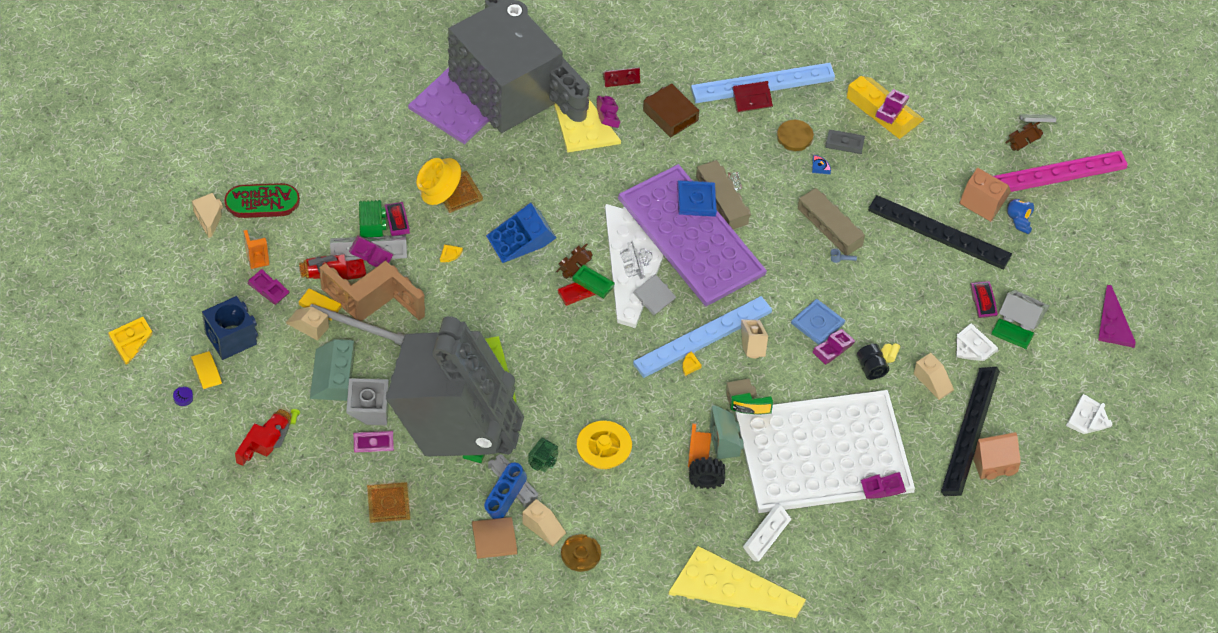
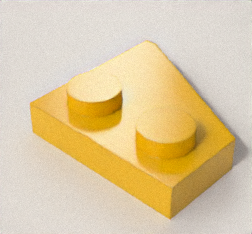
(130, 338)

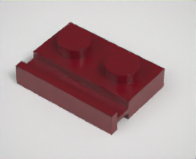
(752, 96)

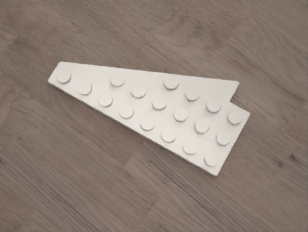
(621, 230)

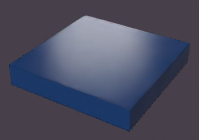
(696, 198)

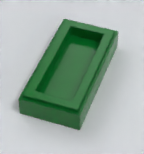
(593, 281)
(1012, 333)

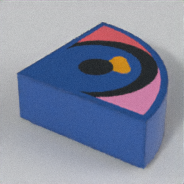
(820, 165)

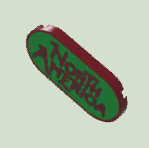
(262, 200)

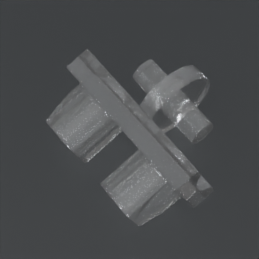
(637, 258)

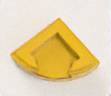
(450, 252)
(690, 364)

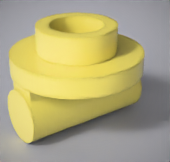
(890, 352)

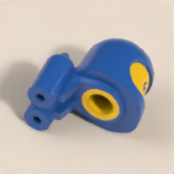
(1020, 213)

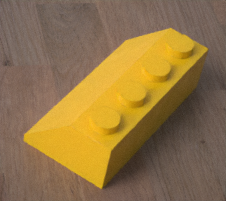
(870, 96)

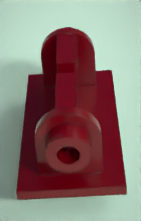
(622, 77)

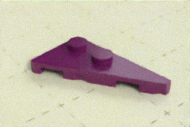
(1113, 324)

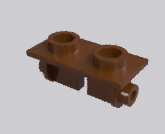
(1018, 140)
(569, 266)

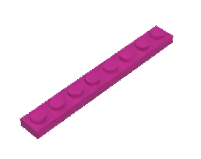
(1064, 171)

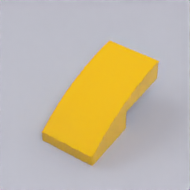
(206, 370)

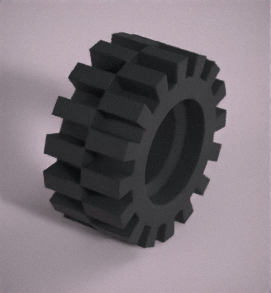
(707, 473)

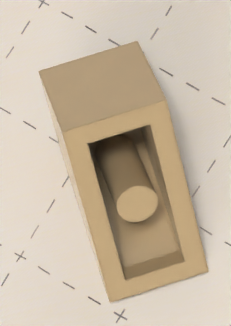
(208, 212)
(310, 322)
(754, 338)
(933, 376)
(543, 522)

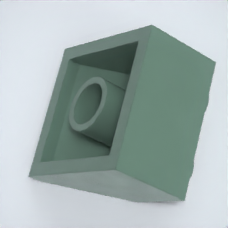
(725, 433)

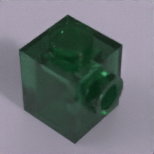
(543, 455)

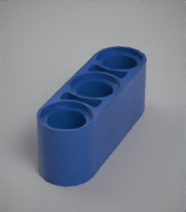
(505, 500)

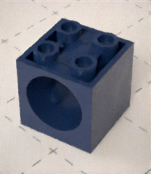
(230, 341)

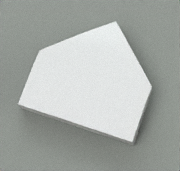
(974, 344)
(1088, 416)

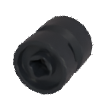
(872, 361)

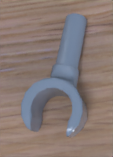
(839, 257)

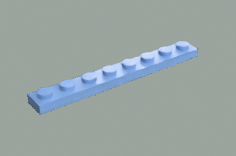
(777, 81)
(701, 337)

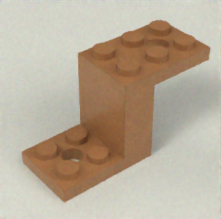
(372, 291)

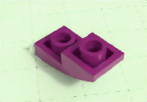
(607, 111)

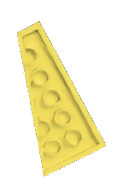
(585, 134)
(727, 584)

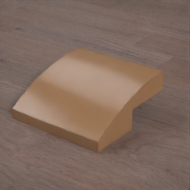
(494, 537)

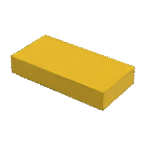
(318, 299)

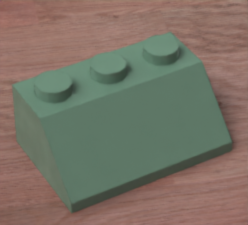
(332, 370)

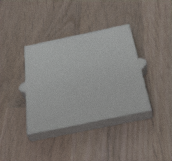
(1037, 118)
(654, 294)

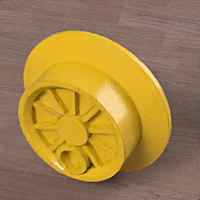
(438, 180)
(604, 444)

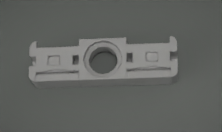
(527, 493)

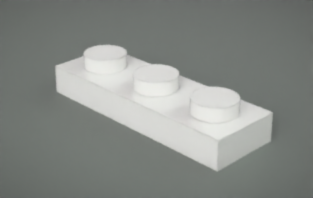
(767, 533)

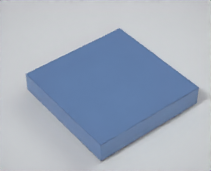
(818, 322)

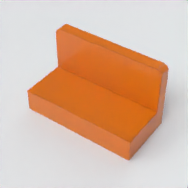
(256, 251)
(699, 445)

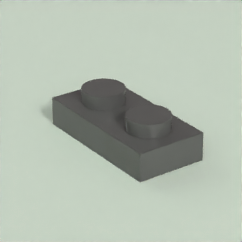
(845, 141)

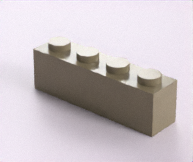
(728, 201)
(831, 221)

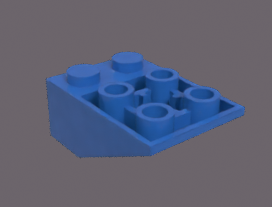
(521, 234)

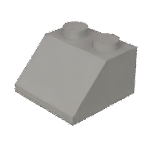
(1023, 310)
(368, 400)

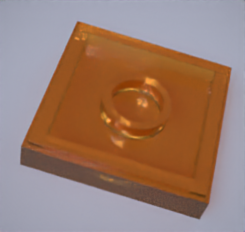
(464, 194)
(388, 502)

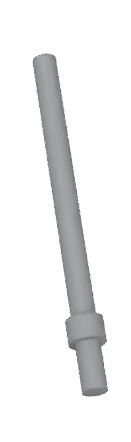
(398, 338)

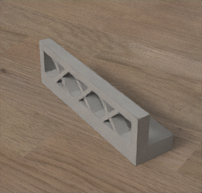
(393, 244)

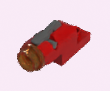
(346, 269)
(264, 438)

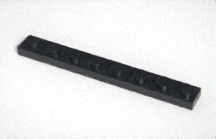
(940, 232)
(970, 431)

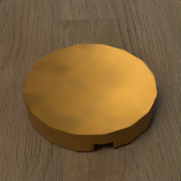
(795, 135)
(580, 553)

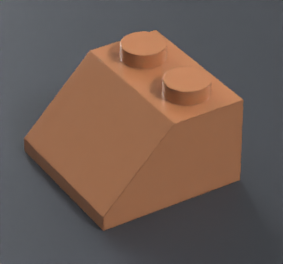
(984, 194)
(997, 456)

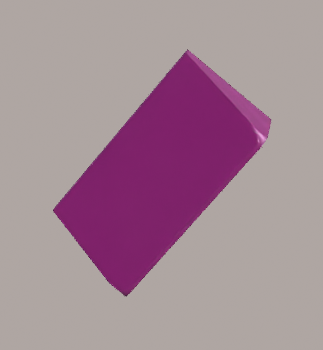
(373, 441)

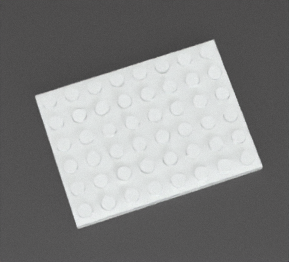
(822, 450)

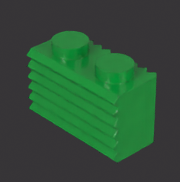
(371, 218)

